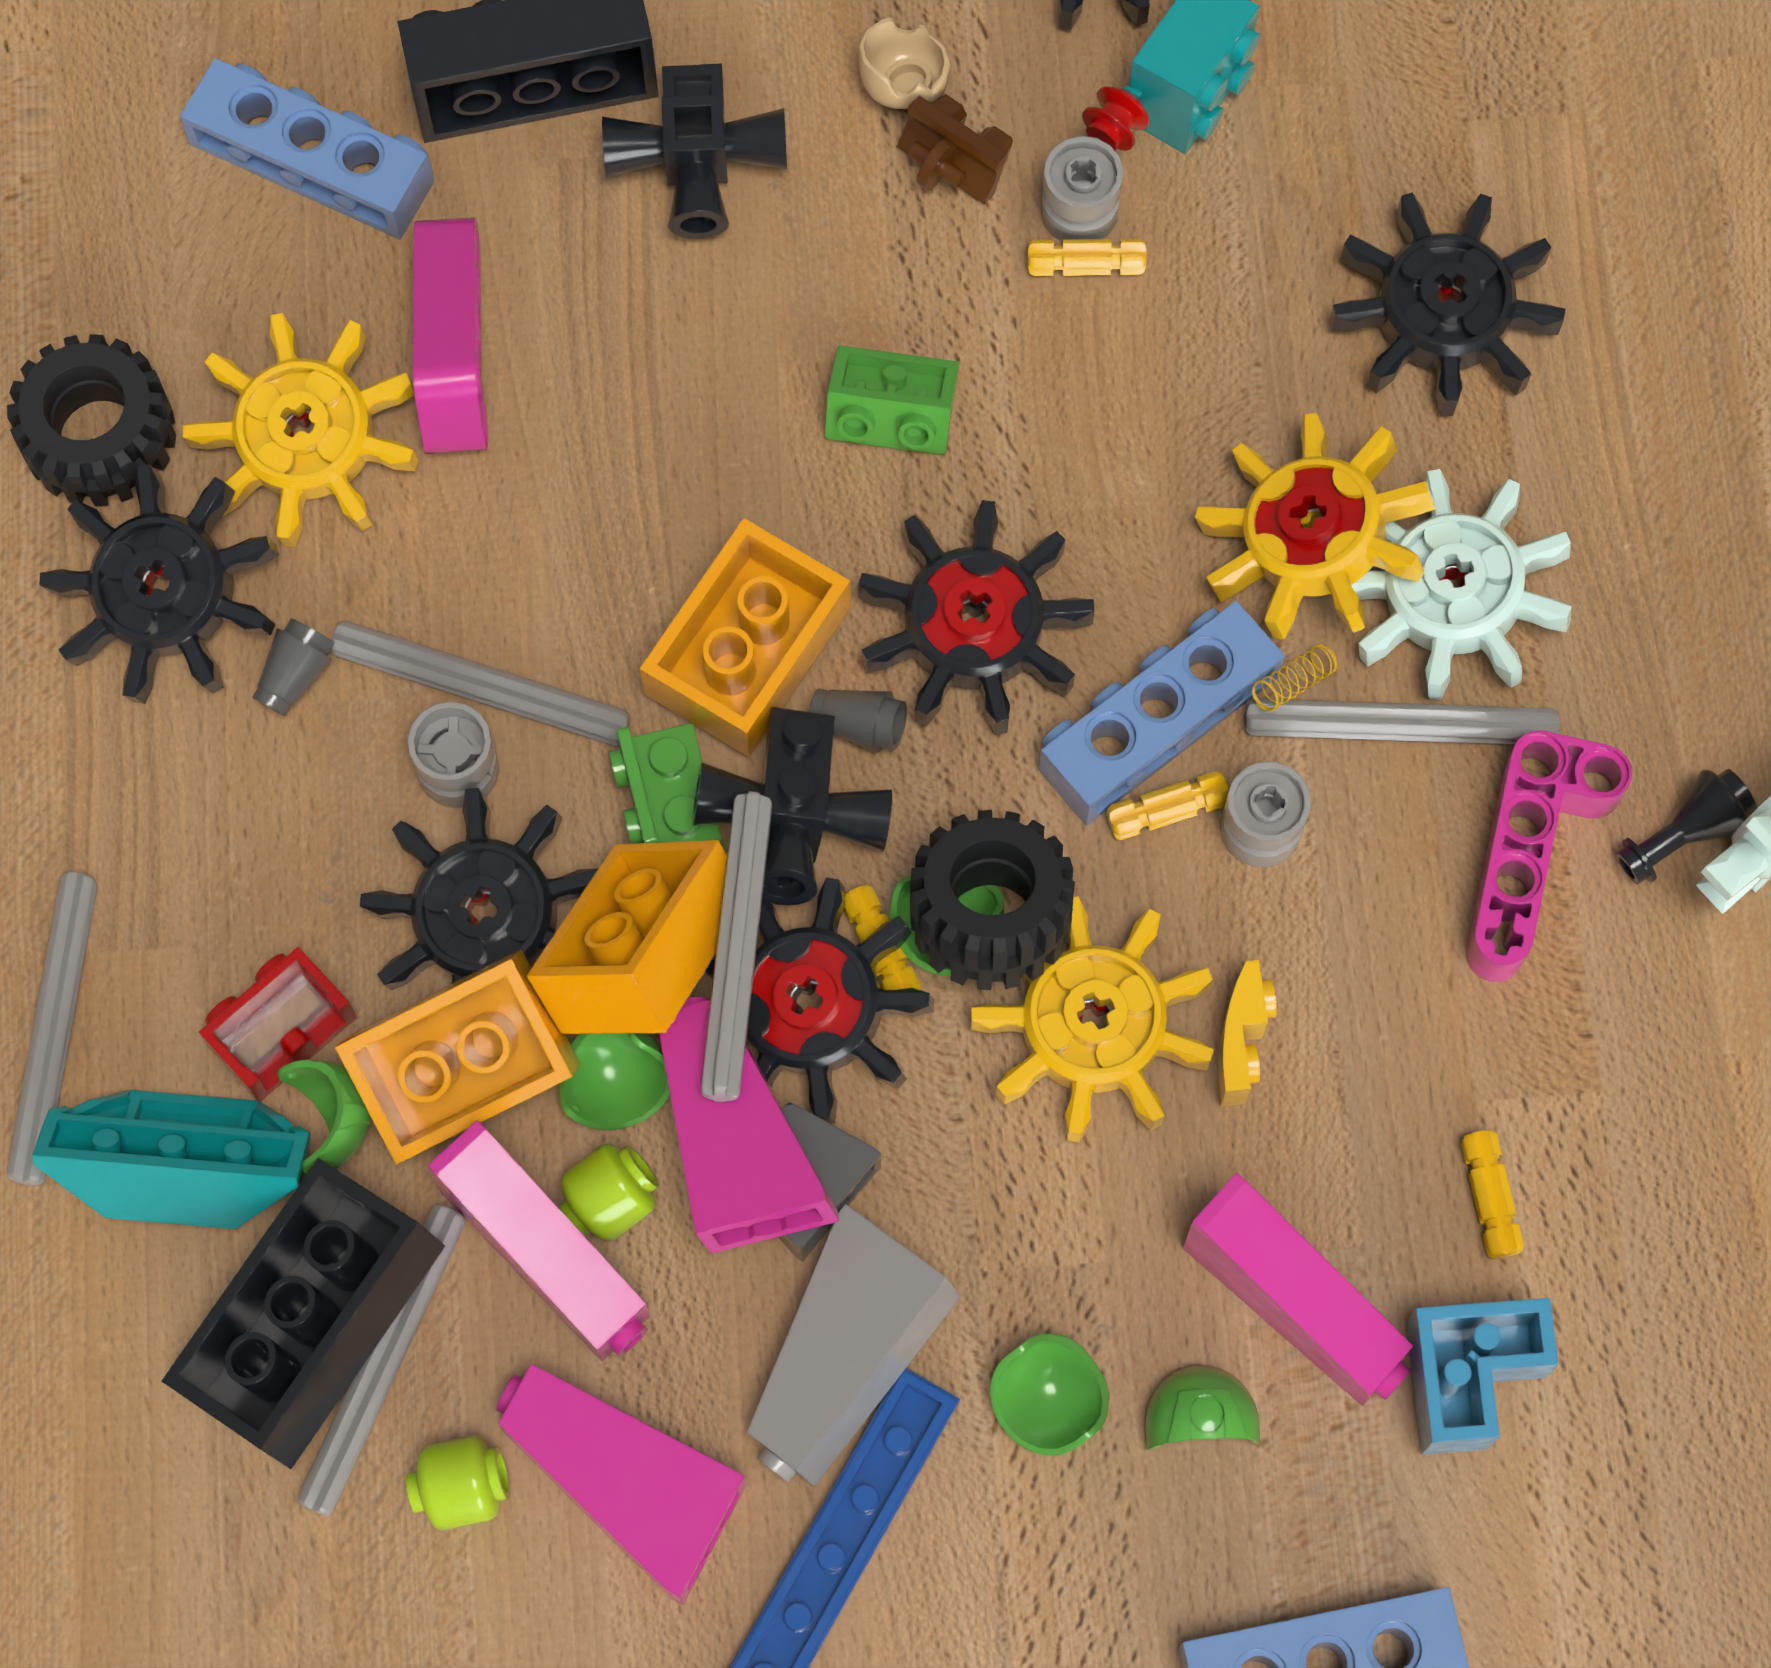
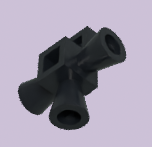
(694, 146)
(802, 807)

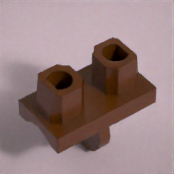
(951, 150)

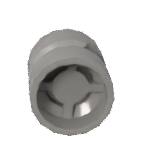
(1081, 189)
(447, 741)
(1265, 814)

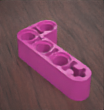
(448, 335)
(1529, 857)

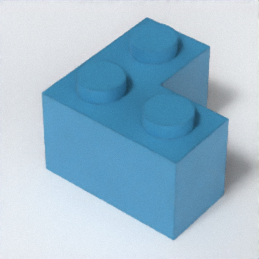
(1459, 1358)

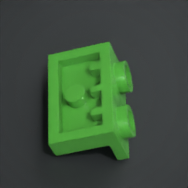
(891, 400)
(663, 782)

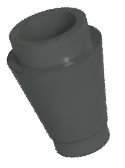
(292, 666)
(863, 717)

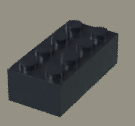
(525, 62)
(304, 1313)

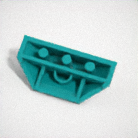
(173, 1157)

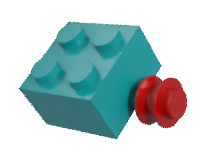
(1180, 76)

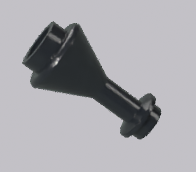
(1710, 811)

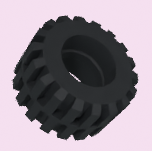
(78, 377)
(999, 855)

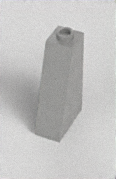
(847, 1346)

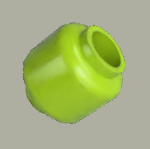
(608, 1191)
(458, 1482)

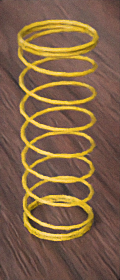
(1276, 693)

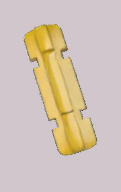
(1086, 257)
(1167, 805)
(864, 910)
(1492, 1194)

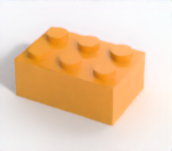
(746, 637)
(634, 939)
(457, 1057)

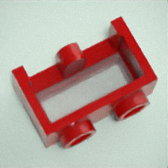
(276, 1021)

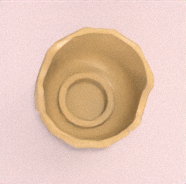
(902, 64)

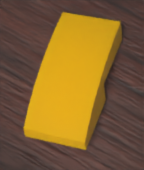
(1245, 1020)

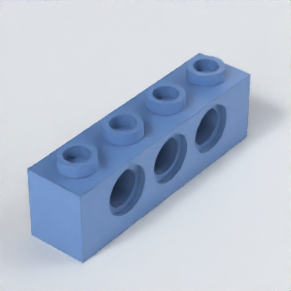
(379, 198)
(1094, 780)
(1421, 1621)

